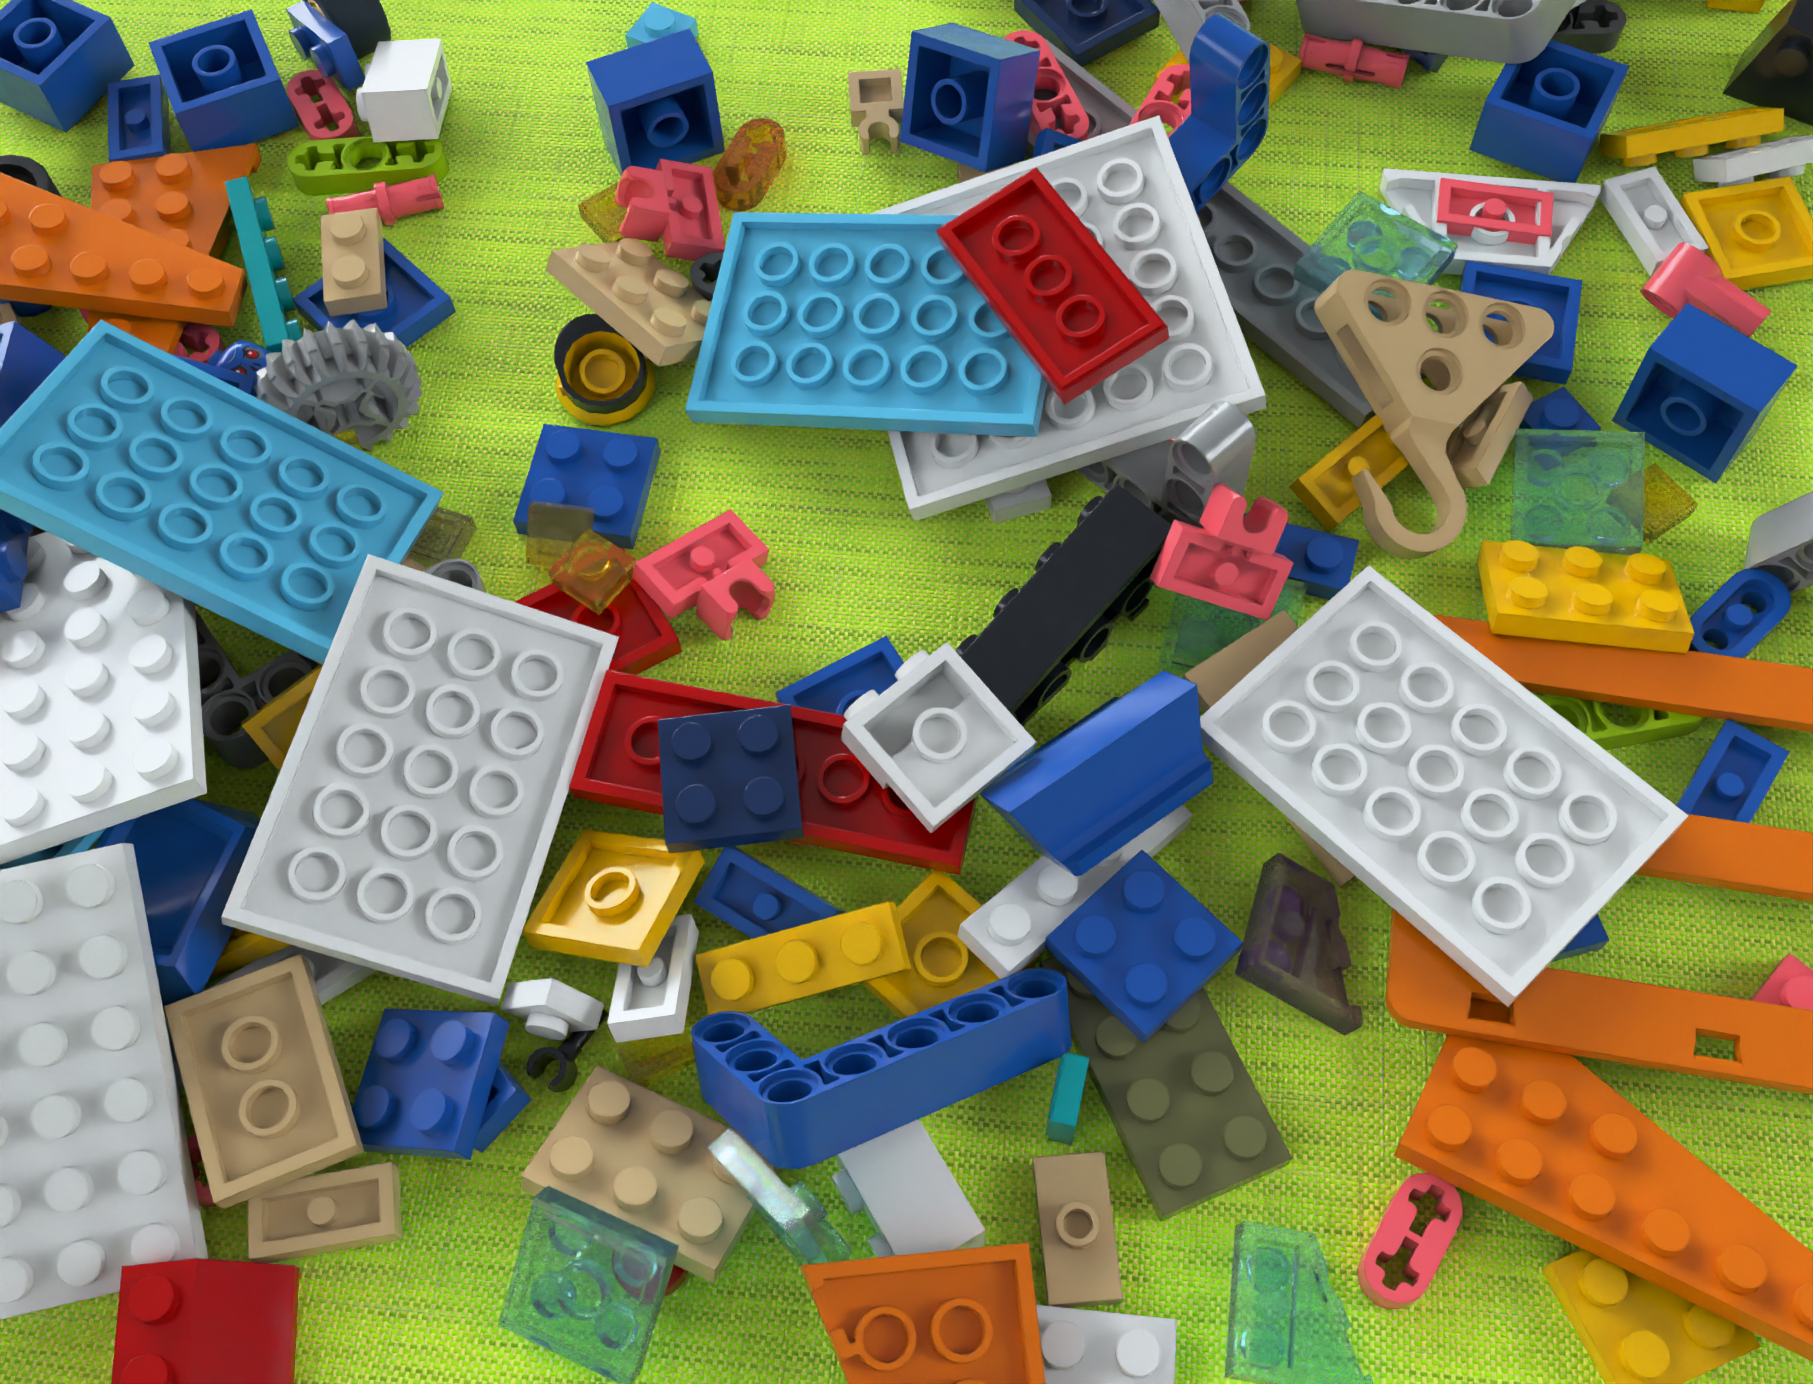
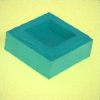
(1066, 1098)

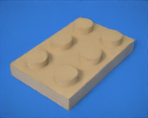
(636, 297)
(262, 1081)
(646, 1166)

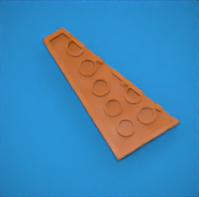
(178, 200)
(94, 262)
(1596, 1171)
(932, 1316)

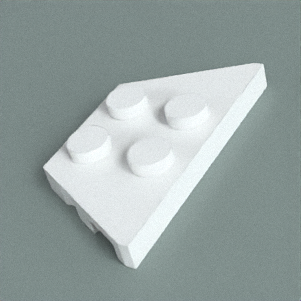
(1417, 198)

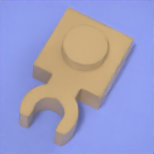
(876, 106)

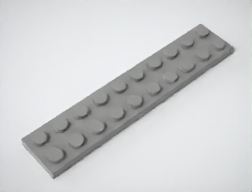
(1254, 261)

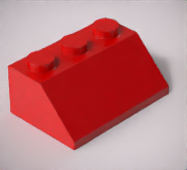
(206, 1323)

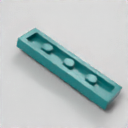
(262, 260)

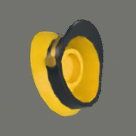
(601, 372)

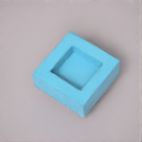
(659, 22)

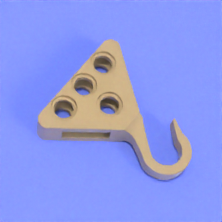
(1387, 367)

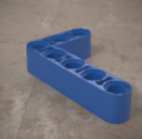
(1226, 106)
(880, 1081)

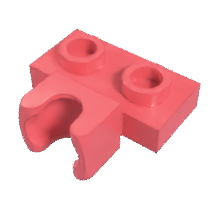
(674, 203)
(1230, 557)
(710, 569)

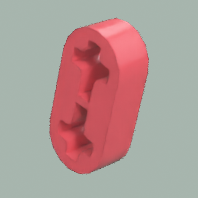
(330, 110)
(1425, 1248)

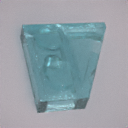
(790, 1212)
(1284, 1313)

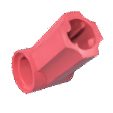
(1696, 279)

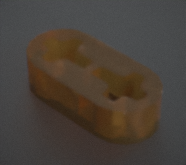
(741, 161)

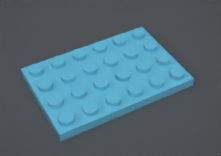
(856, 331)
(205, 489)

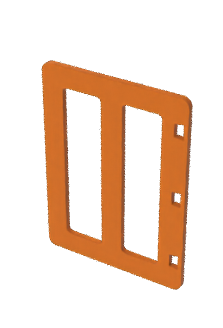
(1617, 1016)

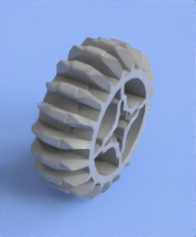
(344, 381)

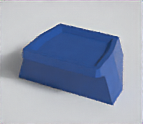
(1108, 775)
(186, 874)

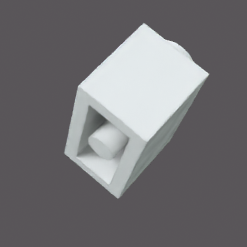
(405, 90)
(907, 1195)

